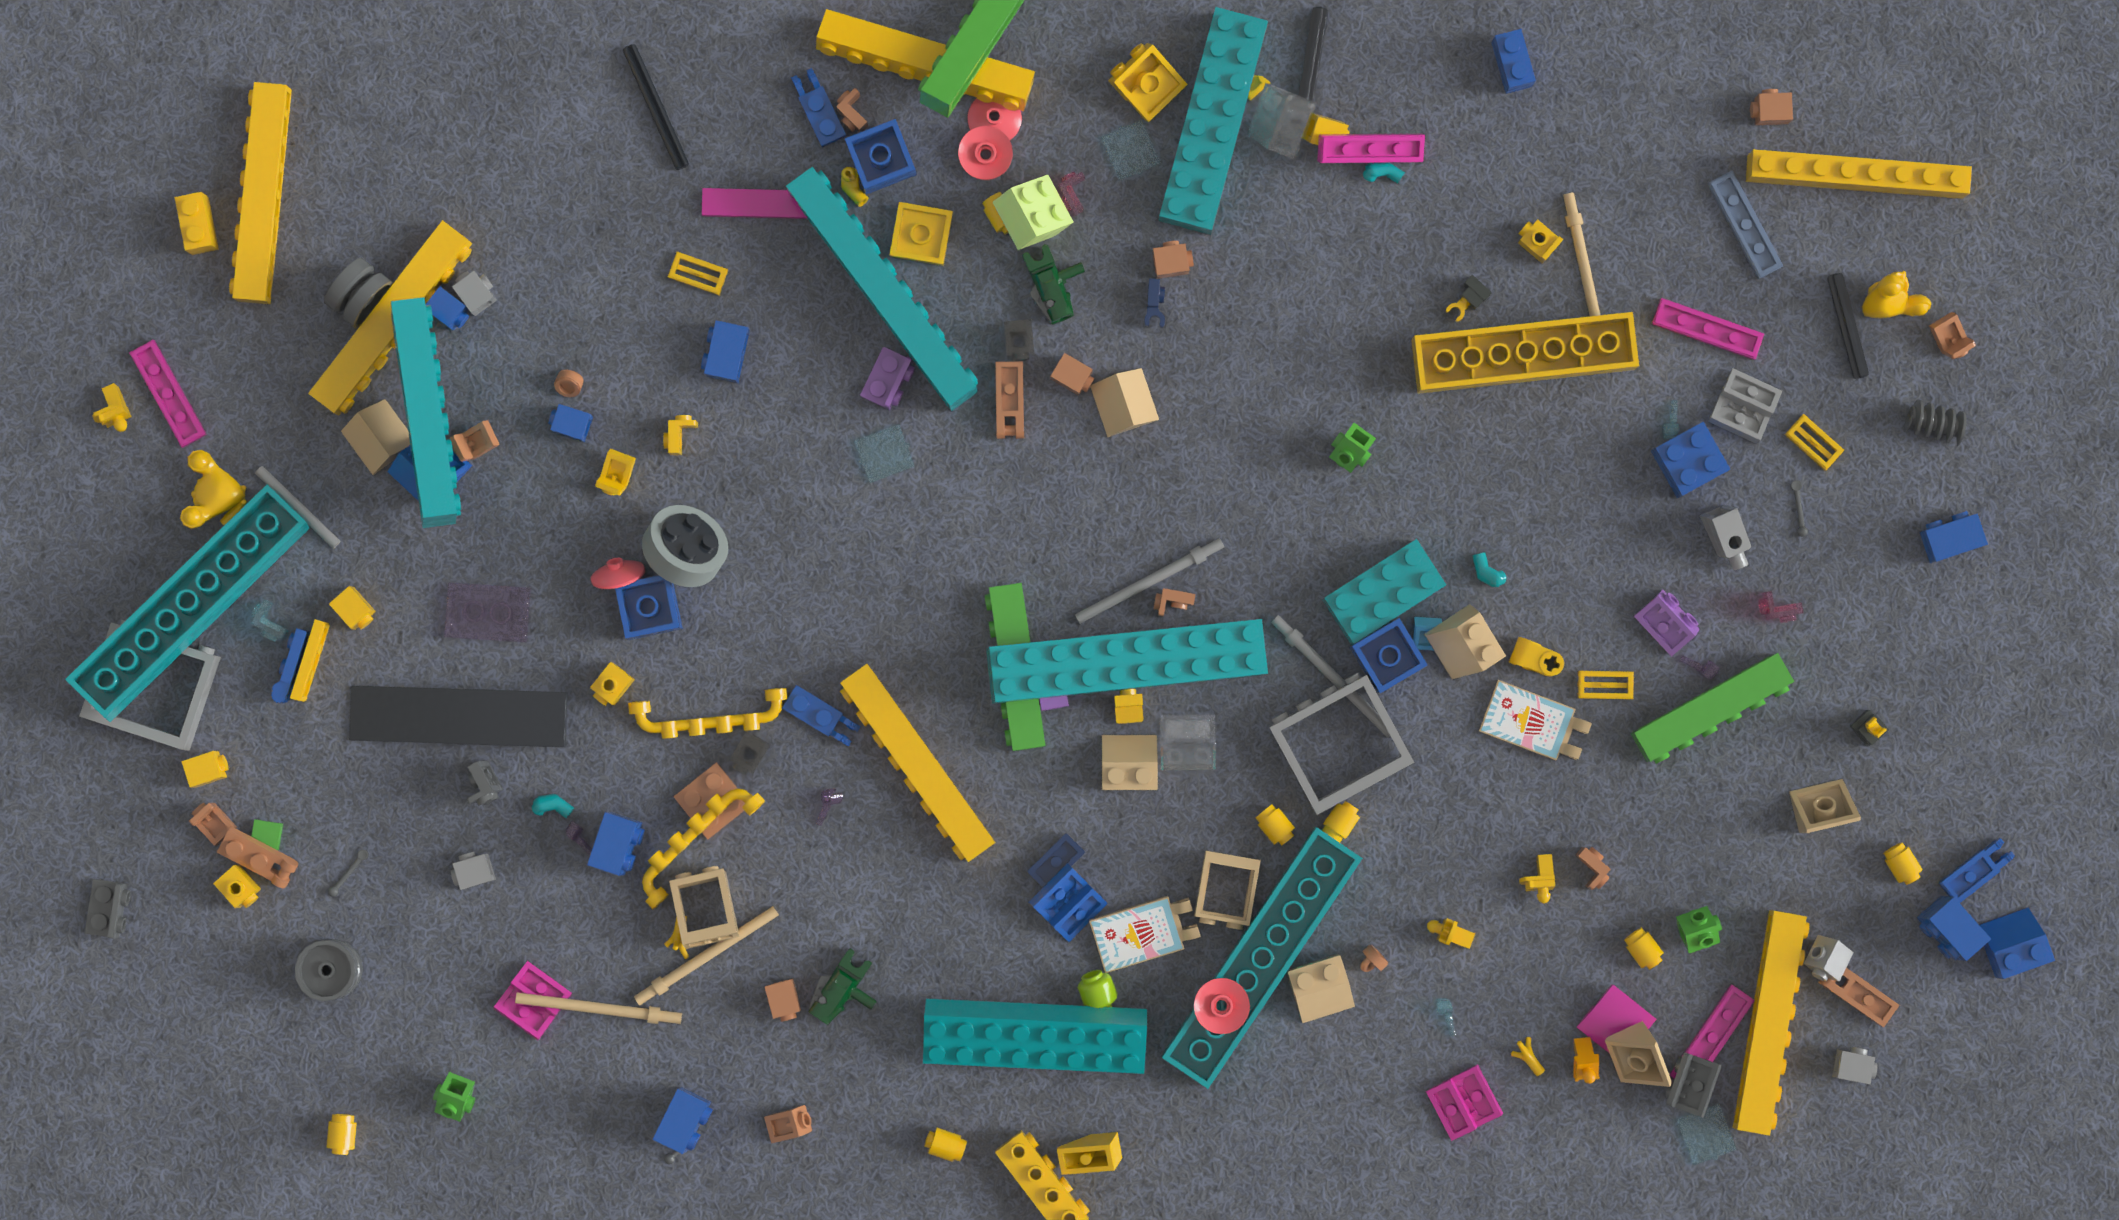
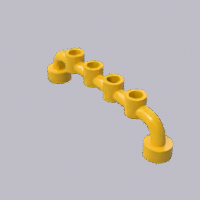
(697, 726)
(697, 825)

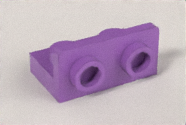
(887, 378)
(1668, 622)

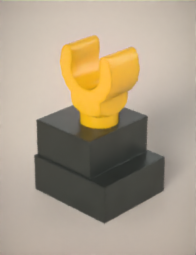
(1474, 296)
(1869, 728)

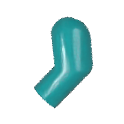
(1376, 170)
(1487, 574)
(551, 802)

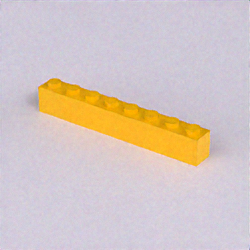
(914, 57)
(1858, 174)
(261, 193)
(375, 336)
(917, 762)
(1770, 1022)

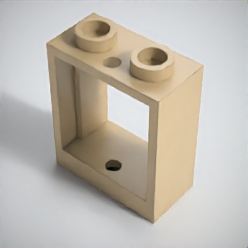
(1229, 860)
(710, 934)

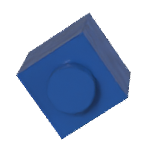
(448, 309)
(570, 422)

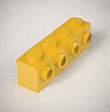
(1038, 1179)

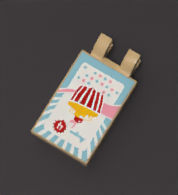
(1532, 722)
(1142, 932)

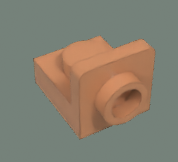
(1177, 598)
(788, 1124)

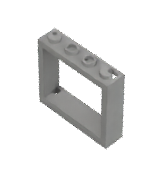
(1328, 697)
(194, 713)

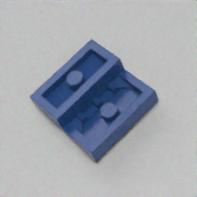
(1068, 902)

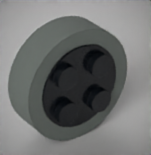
(685, 546)

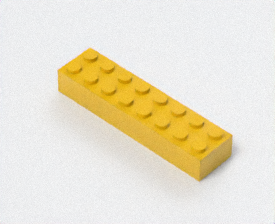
(1525, 352)

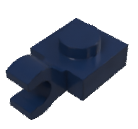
(1155, 296)

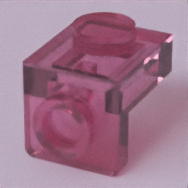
(1068, 195)
(1785, 613)

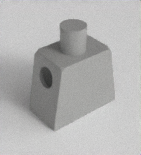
(1721, 526)

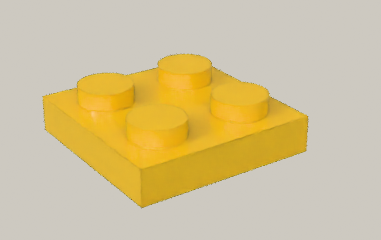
(921, 233)

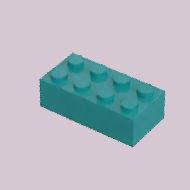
(1384, 592)

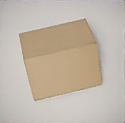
(1124, 402)
(377, 435)
(1823, 806)
(1638, 1056)

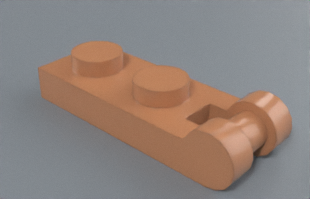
(1009, 399)
(257, 857)
(1863, 997)

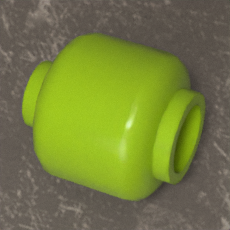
(1097, 989)

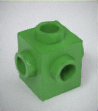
(1352, 448)
(1699, 929)
(454, 1097)

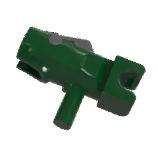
(1049, 286)
(837, 988)

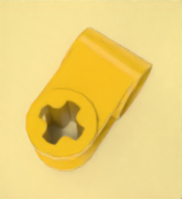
(1532, 656)

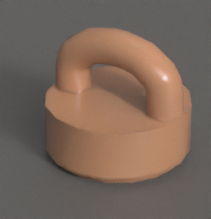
(568, 383)
(1373, 959)

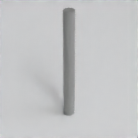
(295, 504)

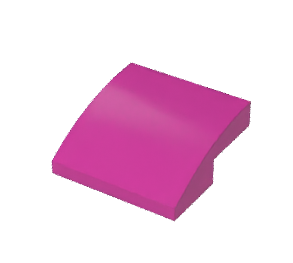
(1611, 1015)
(531, 1018)
(1464, 1102)

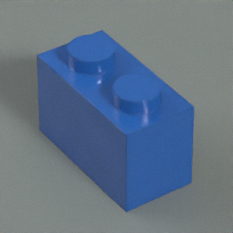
(1513, 61)
(725, 351)
(1953, 537)

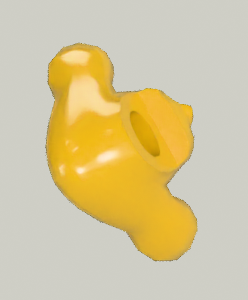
(1891, 298)
(213, 492)

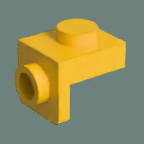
(673, 438)
(615, 473)
(1128, 707)

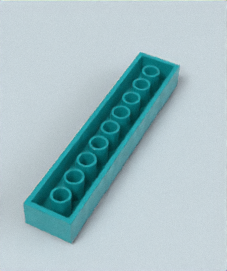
(881, 288)
(188, 603)
(1126, 661)
(1267, 949)

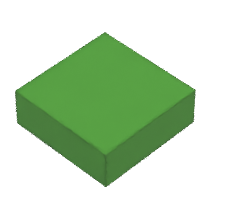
(267, 832)

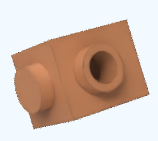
(1772, 108)
(1172, 260)

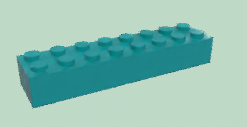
(1213, 120)
(423, 412)
(1034, 1036)

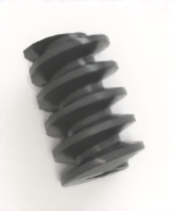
(1936, 420)

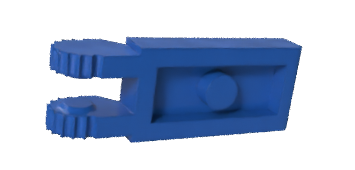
(819, 111)
(290, 666)
(818, 714)
(1974, 872)

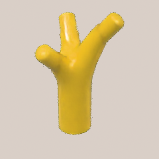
(233, 511)
(676, 940)
(1528, 1056)

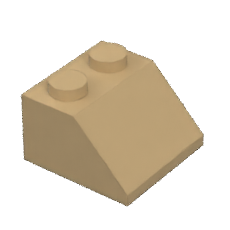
(1465, 643)
(1129, 762)
(1320, 988)

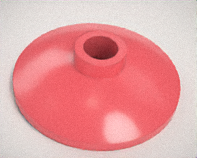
(1008, 122)
(988, 139)
(617, 573)
(1229, 1019)

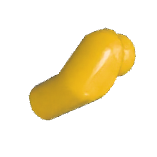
(851, 186)

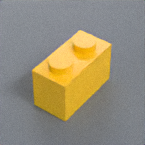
(196, 223)

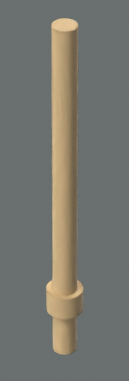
(1574, 221)
(660, 985)
(652, 1015)

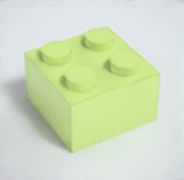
(1032, 212)

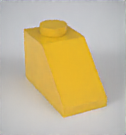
(1090, 1154)

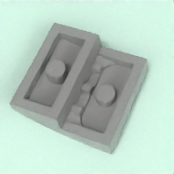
(1745, 406)

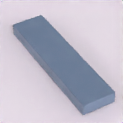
(1745, 225)

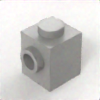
(474, 291)
(472, 870)
(1828, 958)
(1855, 1065)

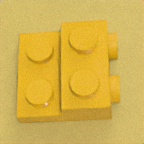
(1147, 81)

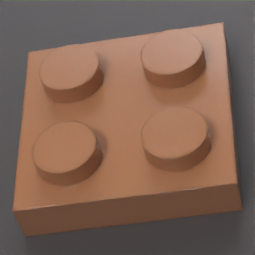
(701, 790)

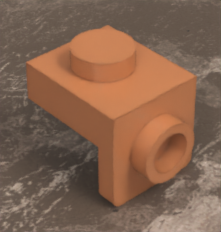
(852, 118)
(1951, 336)
(474, 441)
(211, 822)
(1593, 860)

